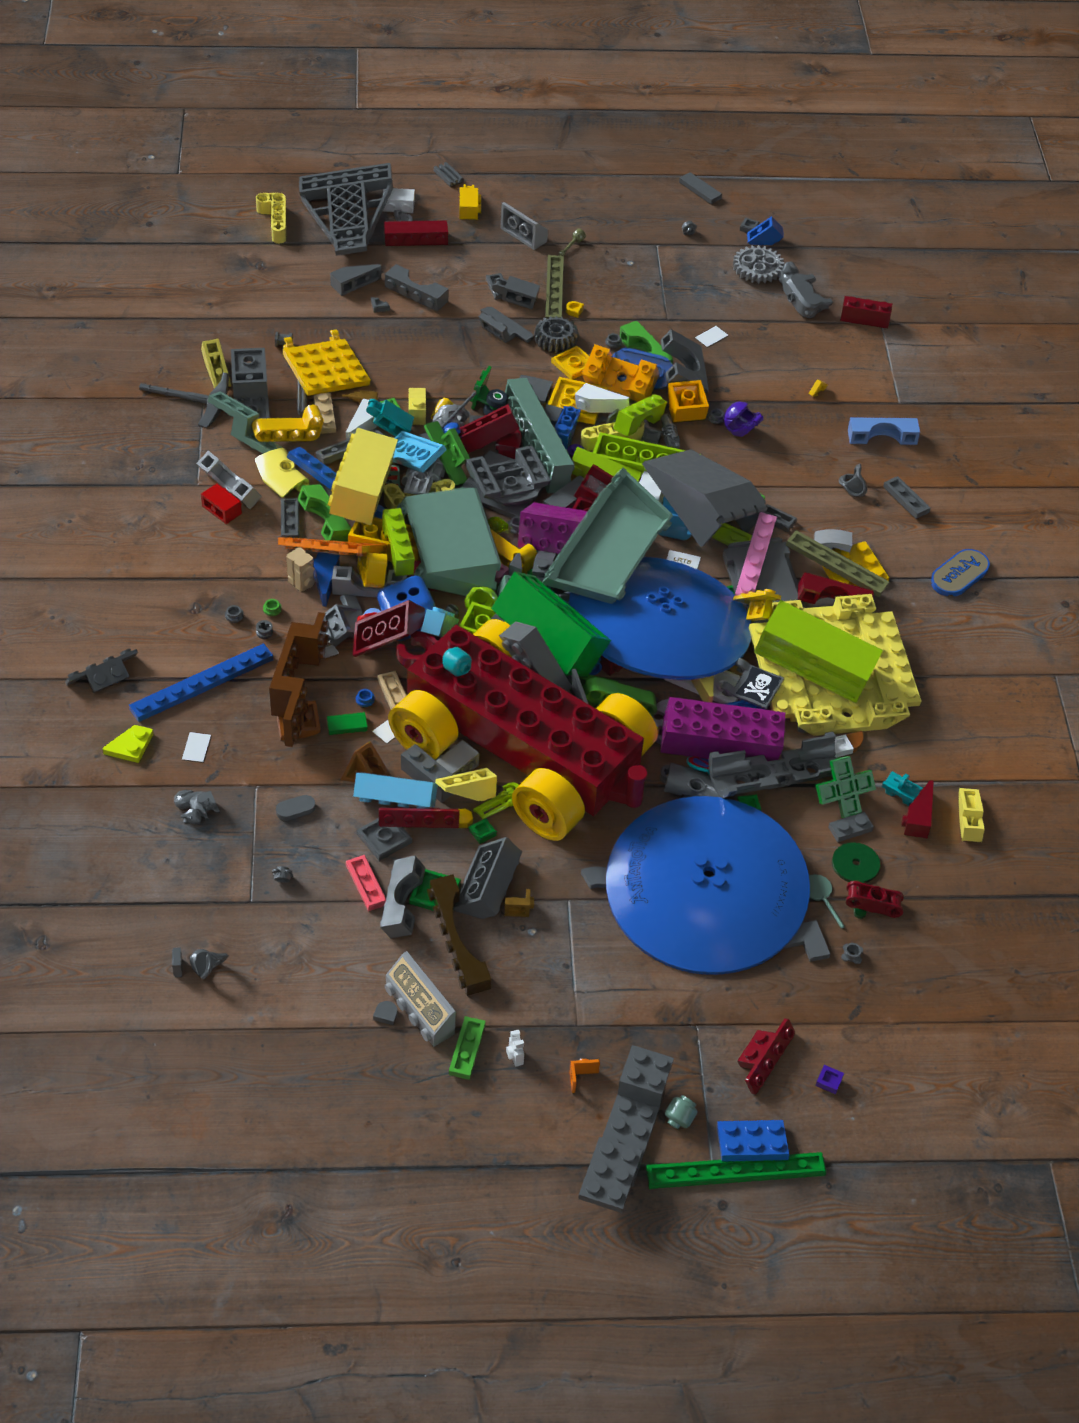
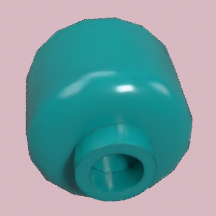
(457, 661)

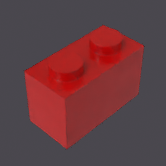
(221, 503)

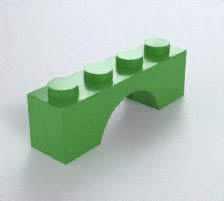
(635, 336)
(315, 500)

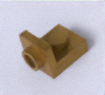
(519, 906)

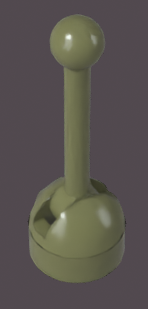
(578, 236)

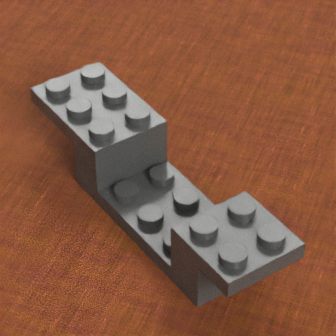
(627, 1130)

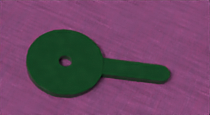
(864, 872)

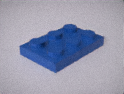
(752, 1140)

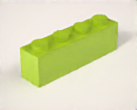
(585, 459)

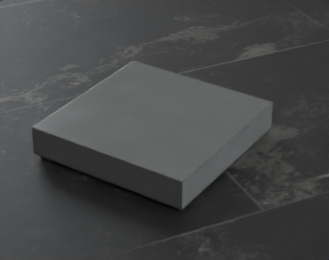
(383, 840)

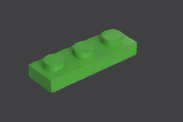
(467, 1048)

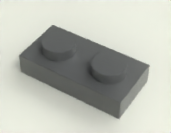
(850, 827)

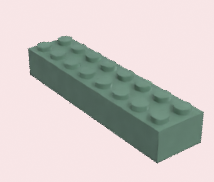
(539, 432)

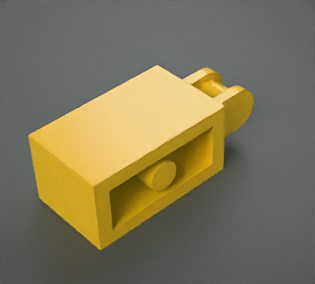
(469, 202)

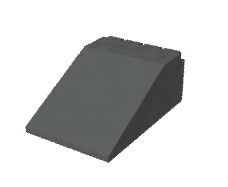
(705, 493)

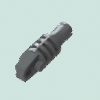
(670, 432)

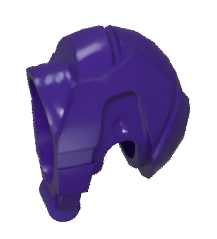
(740, 419)

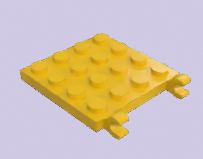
(325, 365)

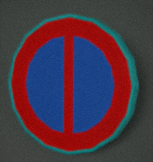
(699, 763)

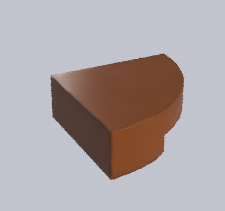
(855, 739)

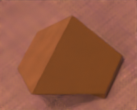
(365, 761)

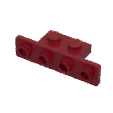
(419, 817)
(763, 1054)

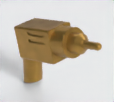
(359, 396)

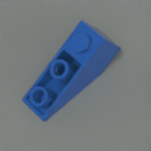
(567, 424)

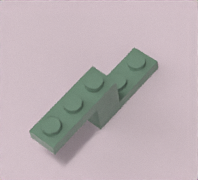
(242, 421)

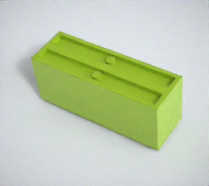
(818, 651)

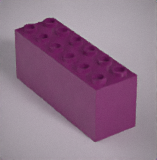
(548, 526)
(709, 727)

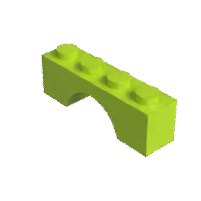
(631, 417)
(401, 550)

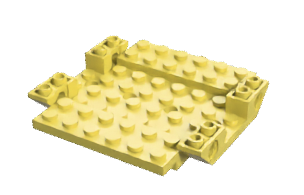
(886, 693)

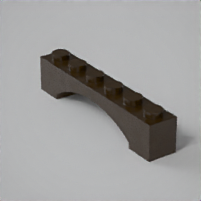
(473, 973)

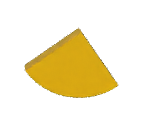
(817, 387)

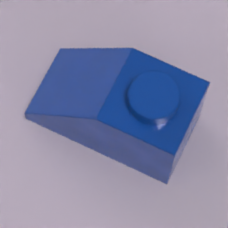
(766, 233)

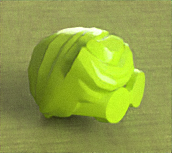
(481, 595)

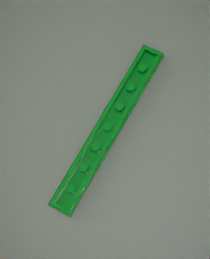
(734, 1171)

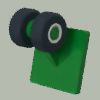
(493, 398)

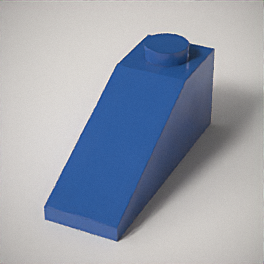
(323, 574)

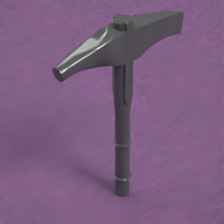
(211, 411)

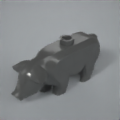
(801, 291)

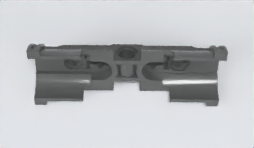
(760, 774)

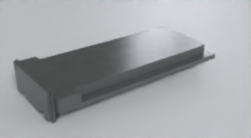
(775, 573)

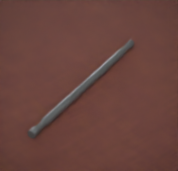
(457, 411)

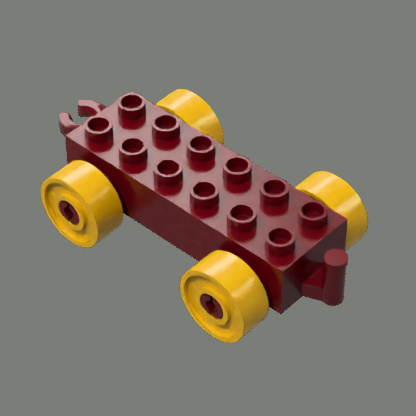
(567, 748)

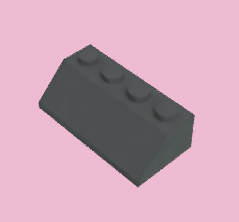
(488, 878)

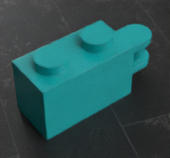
(390, 417)

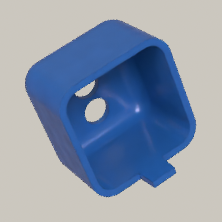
(407, 589)

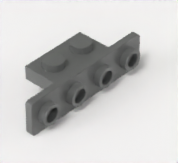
(104, 674)

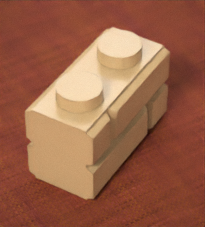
(300, 569)

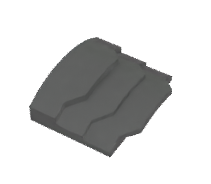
(511, 480)

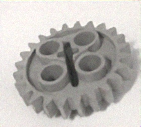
(758, 264)

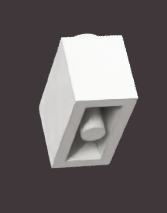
(400, 200)

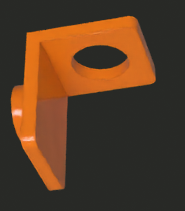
(582, 1066)

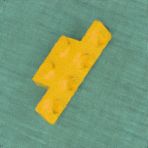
(759, 603)

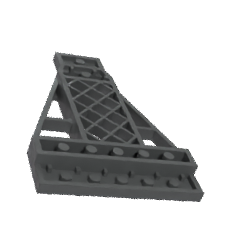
(350, 183)

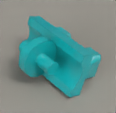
(901, 787)

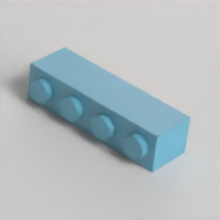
(438, 622)
(395, 789)

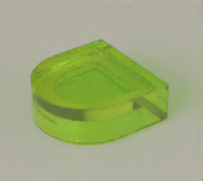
(497, 524)

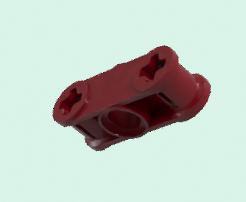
(874, 899)

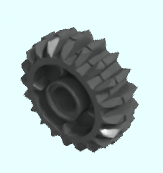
(556, 334)

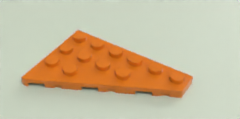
(340, 547)

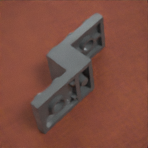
(250, 379)

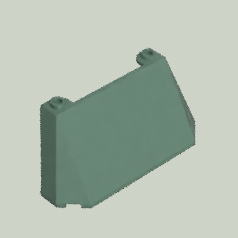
(452, 540)
(609, 541)

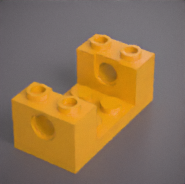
(604, 371)

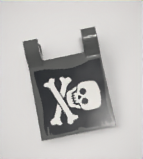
(754, 685)

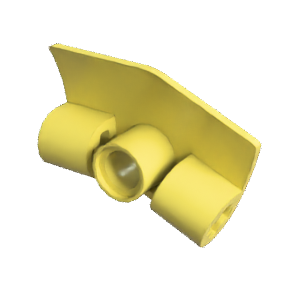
(280, 472)

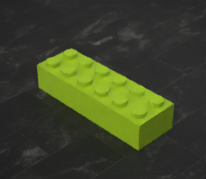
(630, 451)

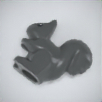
(199, 802)

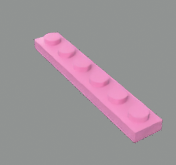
(756, 554)

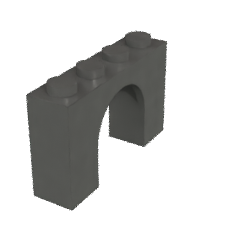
(689, 354)

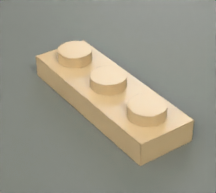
(325, 406)

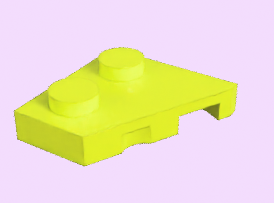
(130, 744)

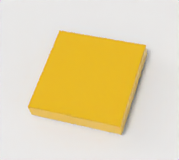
(571, 362)

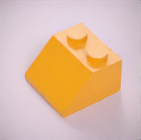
(687, 401)

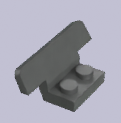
(502, 326)
(343, 619)

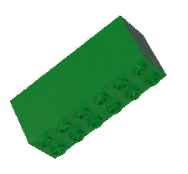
(565, 631)

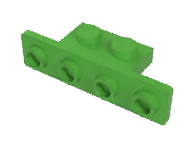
(455, 454)

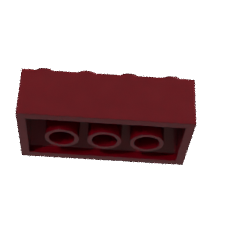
(387, 626)

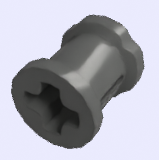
(279, 338)

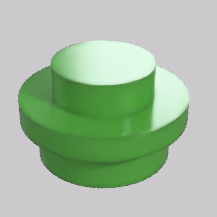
(272, 607)

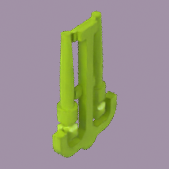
(499, 799)

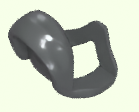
(857, 485)
(204, 961)

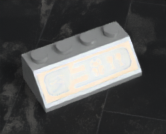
(420, 1000)

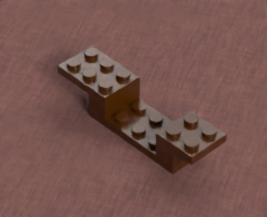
(287, 693)

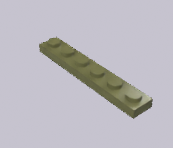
(554, 286)
(837, 563)

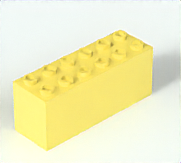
(362, 476)

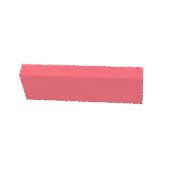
(366, 883)

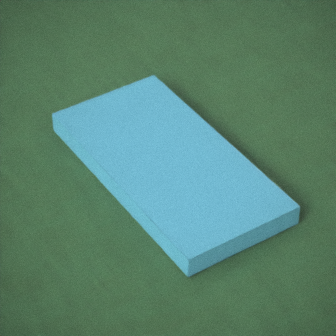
(416, 451)

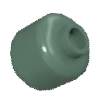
(681, 1112)

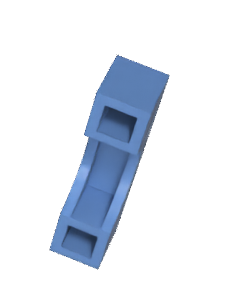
(904, 430)

